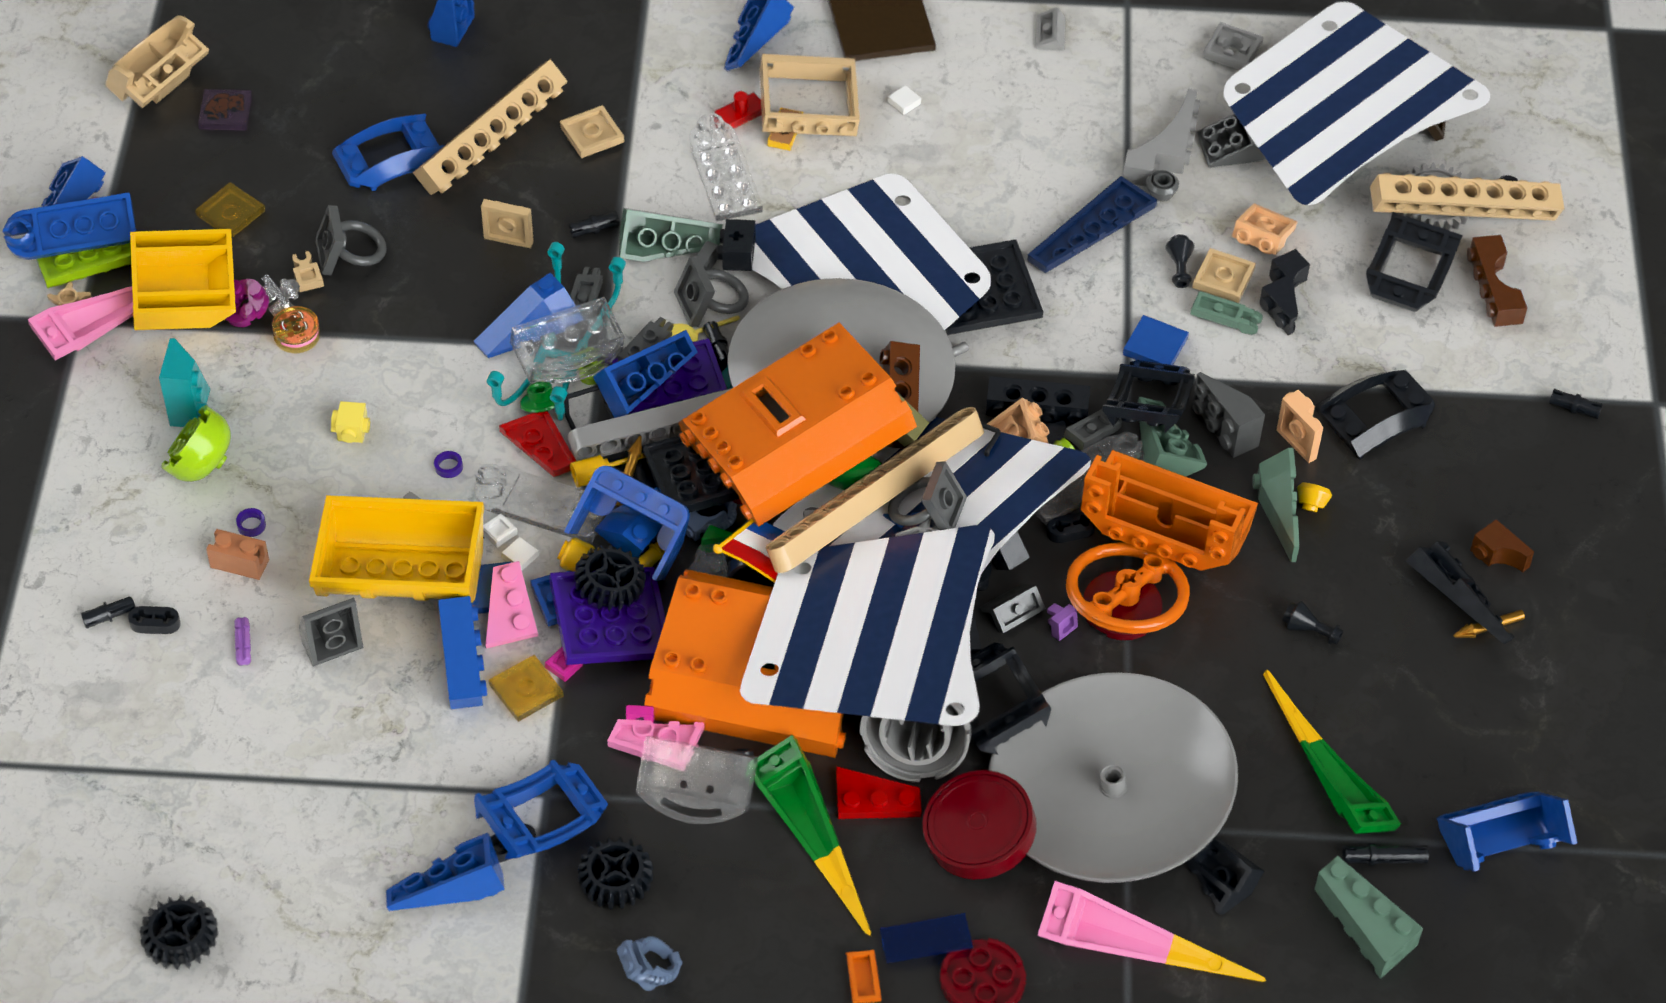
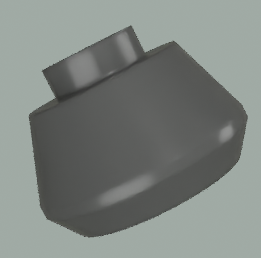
(1162, 185)

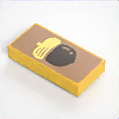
(783, 140)

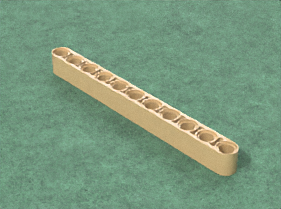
(874, 490)

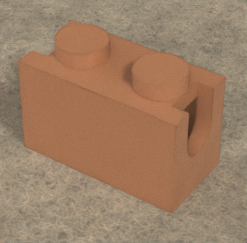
(238, 554)

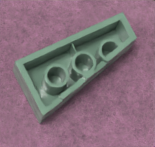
(1367, 916)

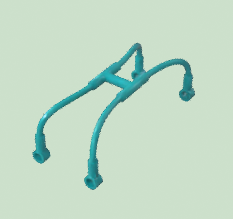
(558, 393)

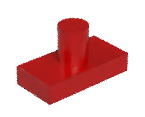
(742, 110)

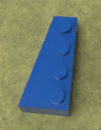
(638, 375)
(460, 652)

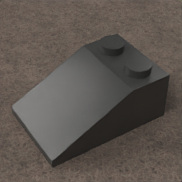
(331, 632)

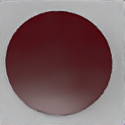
(1146, 608)
(983, 974)

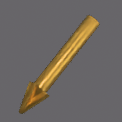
(635, 452)
(1472, 630)

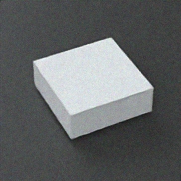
(904, 100)
(499, 530)
(520, 551)

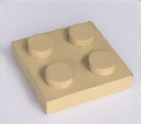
(592, 131)
(507, 223)
(1224, 275)

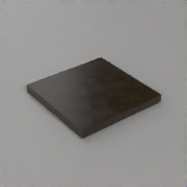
(881, 28)

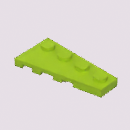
(79, 265)

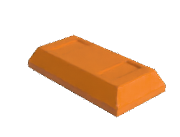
(863, 976)

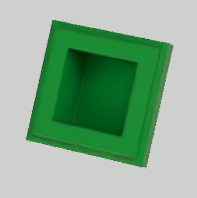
(714, 535)

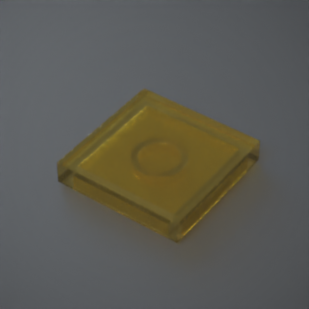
(230, 209)
(526, 688)

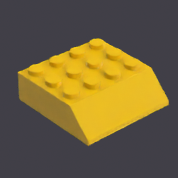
(182, 278)

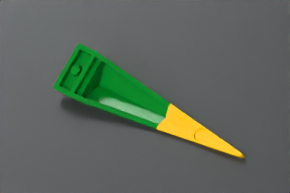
(792, 790)
(1347, 791)

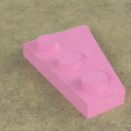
(509, 608)
(631, 734)

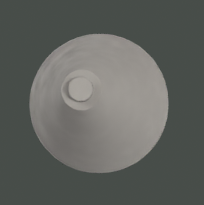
(916, 748)

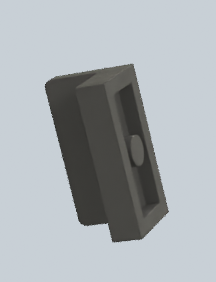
(1014, 606)

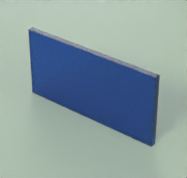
(926, 938)

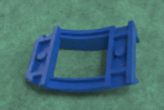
(355, 167)
(509, 828)

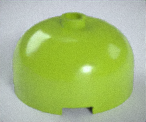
(199, 447)

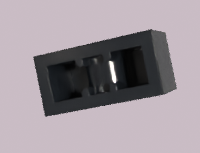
(738, 245)

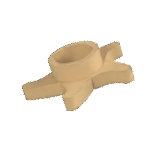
(68, 295)

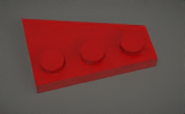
(541, 441)
(874, 797)

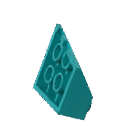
(182, 385)

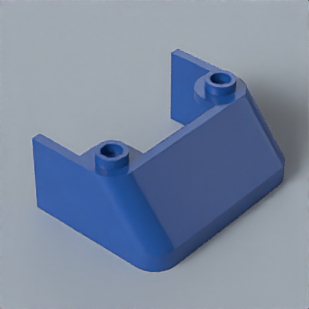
(613, 486)
(1506, 825)

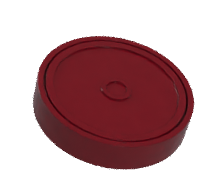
(979, 824)

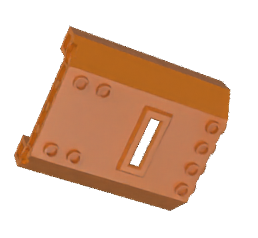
(838, 413)
(704, 660)

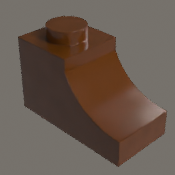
(1500, 546)

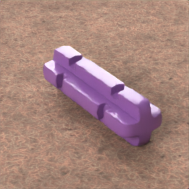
(242, 641)

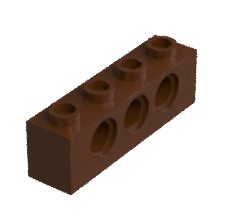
(907, 358)

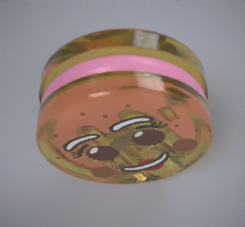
(296, 329)

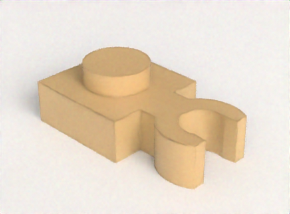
(307, 273)

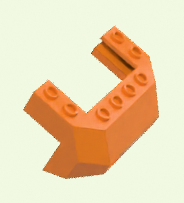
(1165, 512)

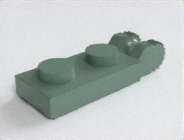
(1226, 313)

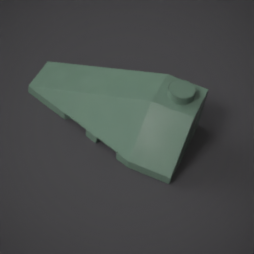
(658, 235)
(1171, 449)
(1278, 498)

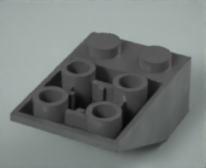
(1228, 143)
(1228, 414)

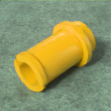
(652, 555)

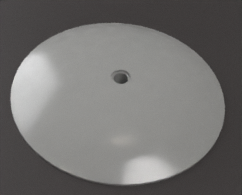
(865, 310)
(1169, 767)

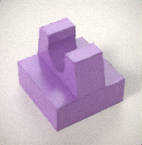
(1062, 621)

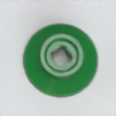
(537, 398)

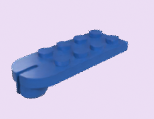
(71, 227)

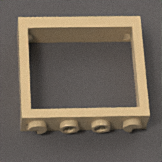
(810, 69)

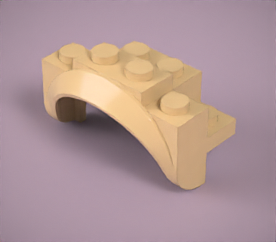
(157, 63)

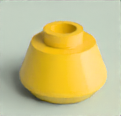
(1313, 496)

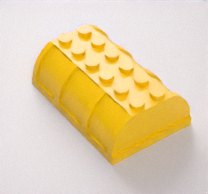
(398, 548)

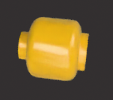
(572, 552)

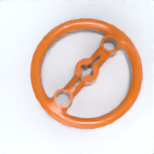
(1127, 589)

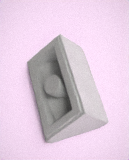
(1050, 30)

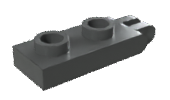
(587, 286)
(647, 337)
(1091, 430)

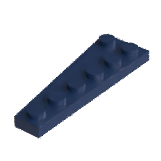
(1101, 217)

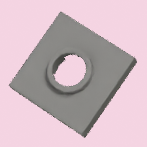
(1230, 36)

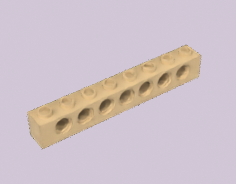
(431, 172)
(1466, 197)

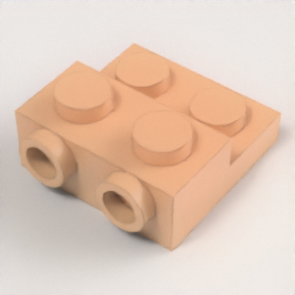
(1263, 229)
(1022, 421)
(1299, 426)

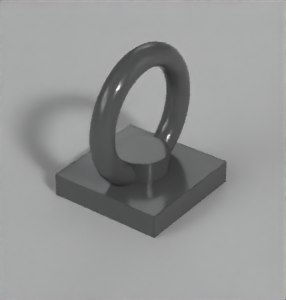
(332, 241)
(696, 291)
(942, 500)

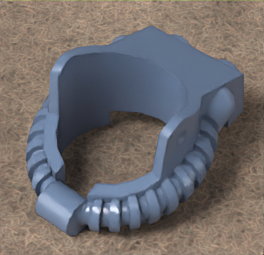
(699, 524)
(640, 970)

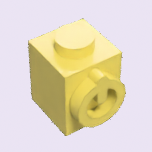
(350, 422)

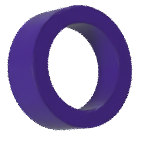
(448, 473)
(250, 513)

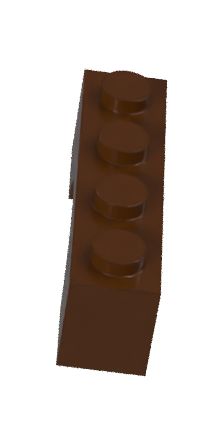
(1503, 303)

